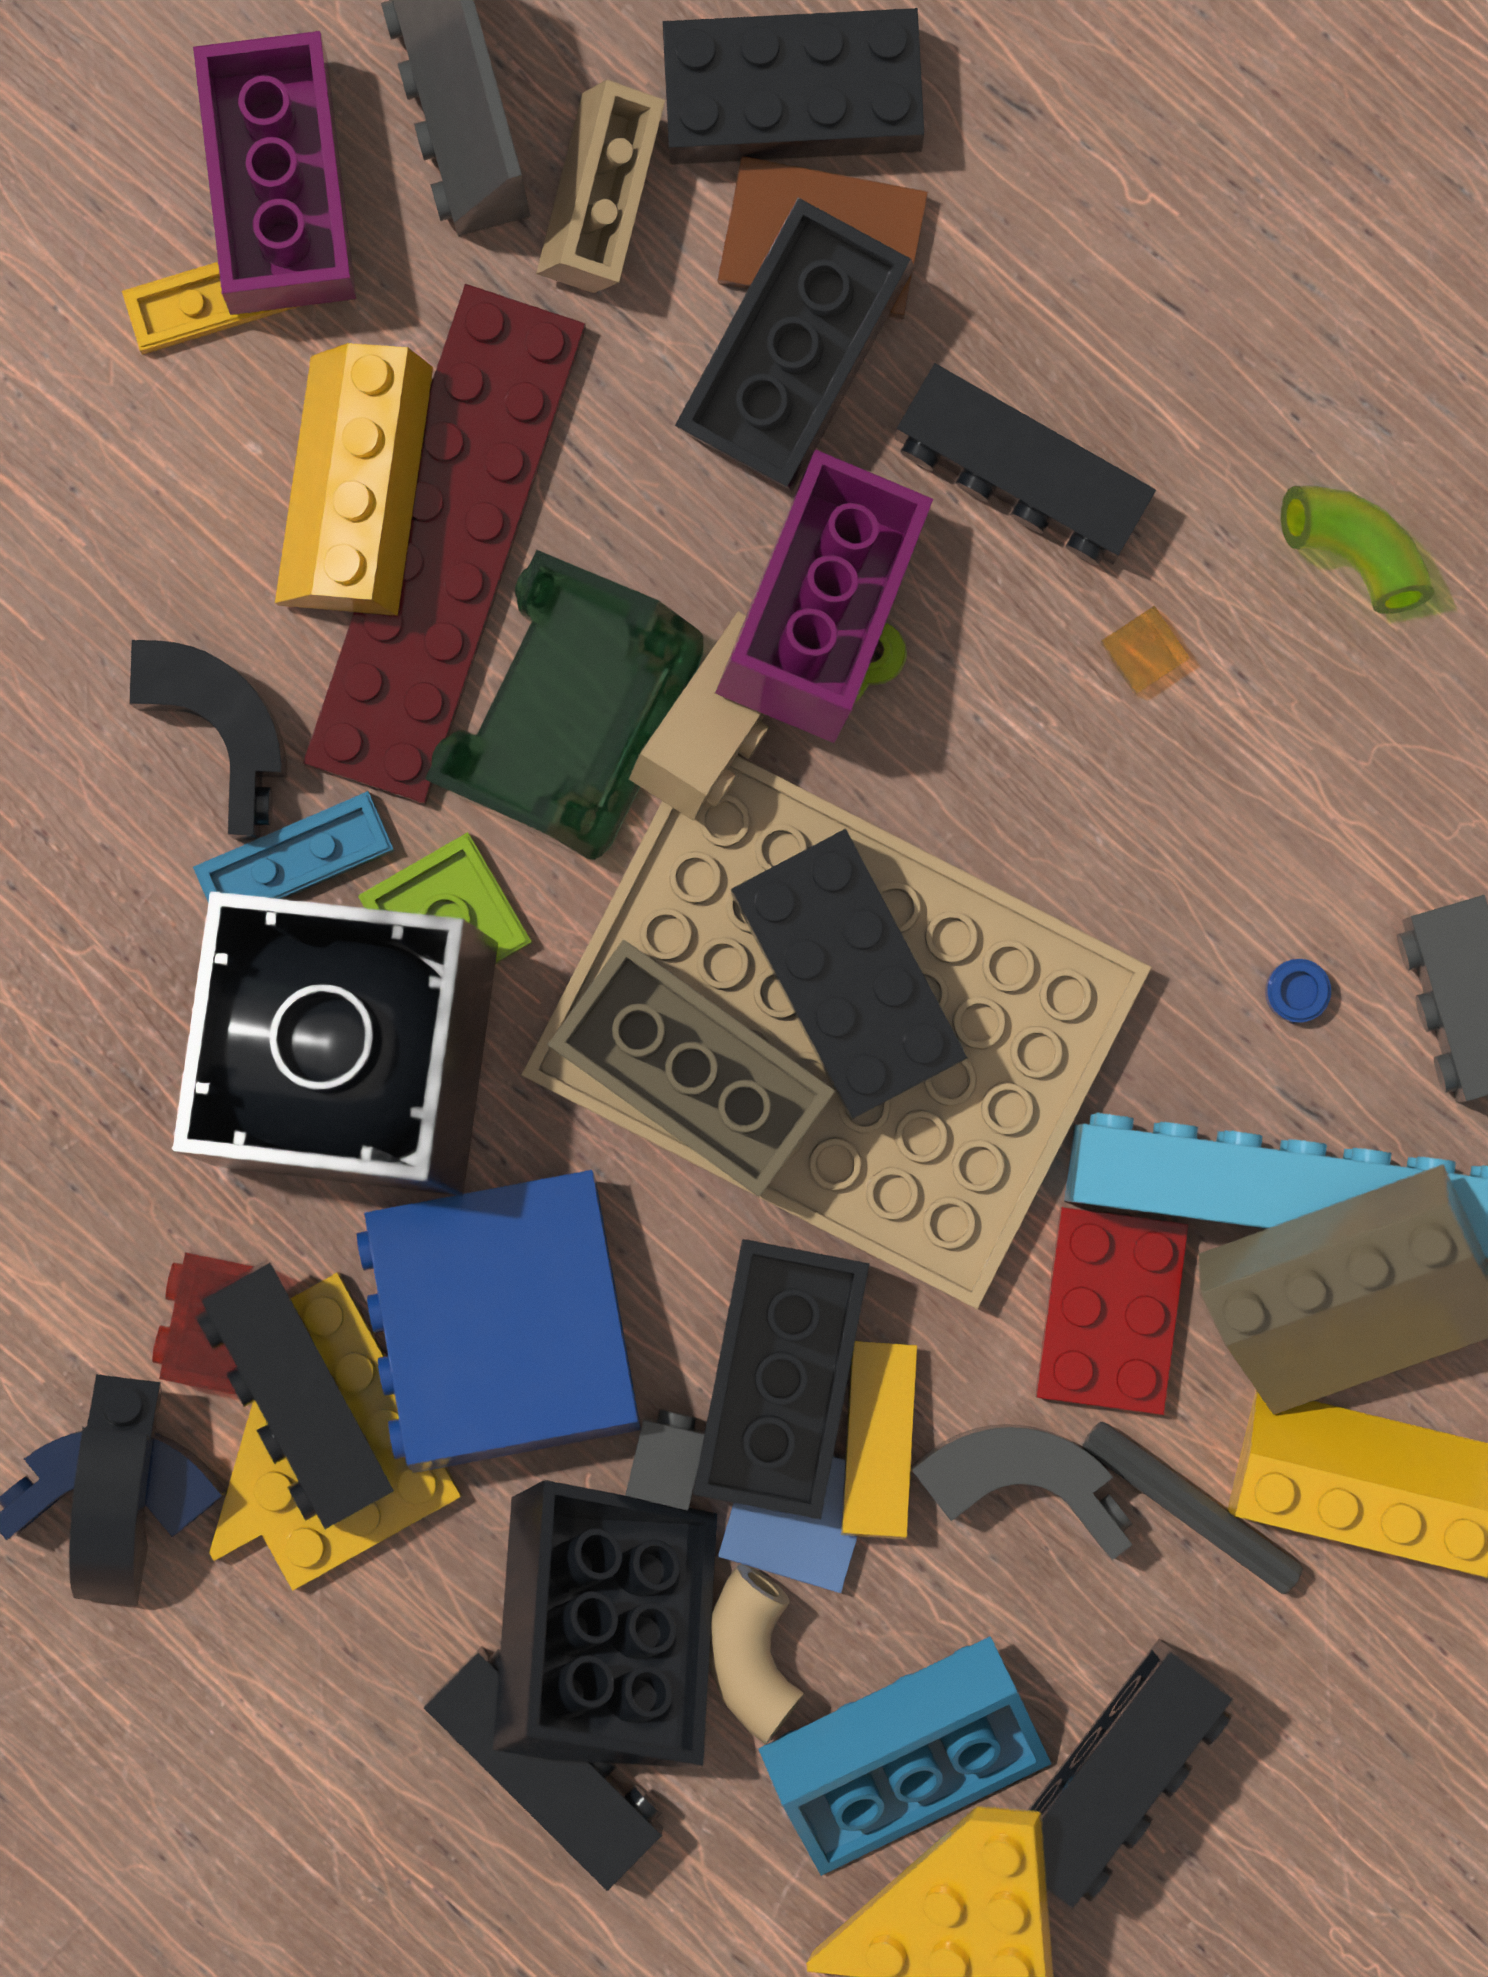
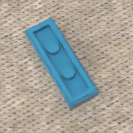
(300, 853)

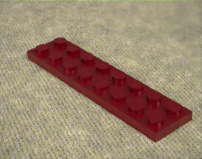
(477, 467)

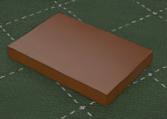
(768, 192)

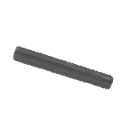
(1192, 1507)

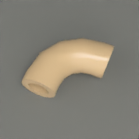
(743, 1654)

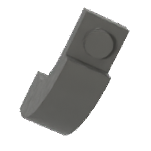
(1010, 1454)

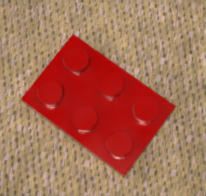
(1111, 1310)

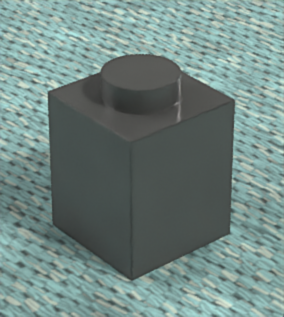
(666, 1460)

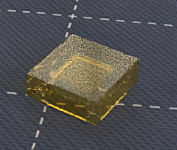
(1144, 650)

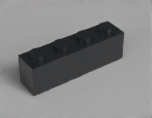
(1023, 465)
(295, 1395)
(571, 1800)

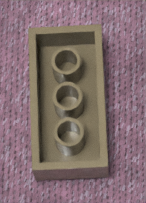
(691, 1068)

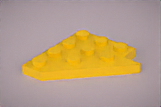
(258, 1490)
(957, 1911)

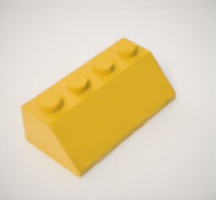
(355, 479)
(1366, 1483)

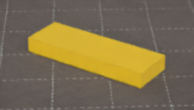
(182, 309)
(879, 1440)

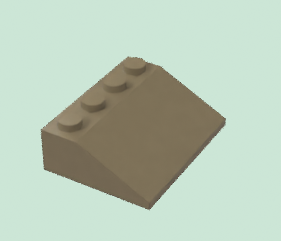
(1350, 1290)

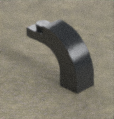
(197, 683)
(110, 1491)

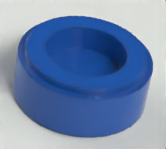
(1298, 991)

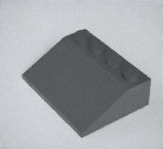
(461, 110)

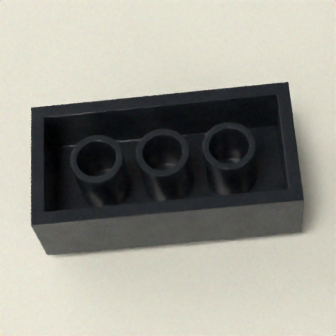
(793, 86)
(795, 344)
(848, 974)
(781, 1379)
(1123, 1767)

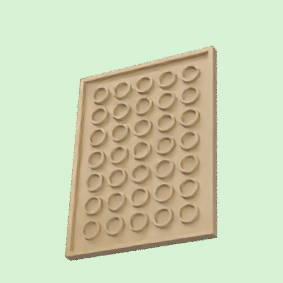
(952, 1162)

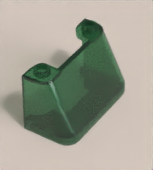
(573, 708)

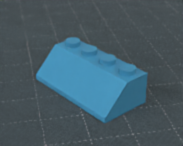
(904, 1756)

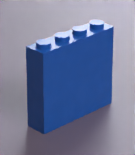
(498, 1322)

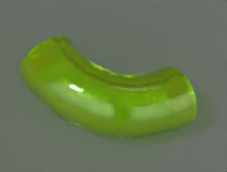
(1364, 538)

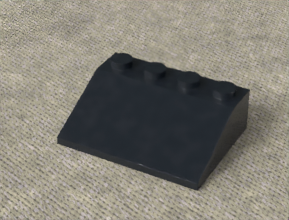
(605, 1629)

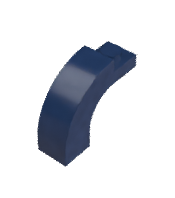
(176, 1491)

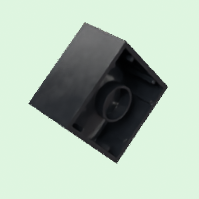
(336, 1043)

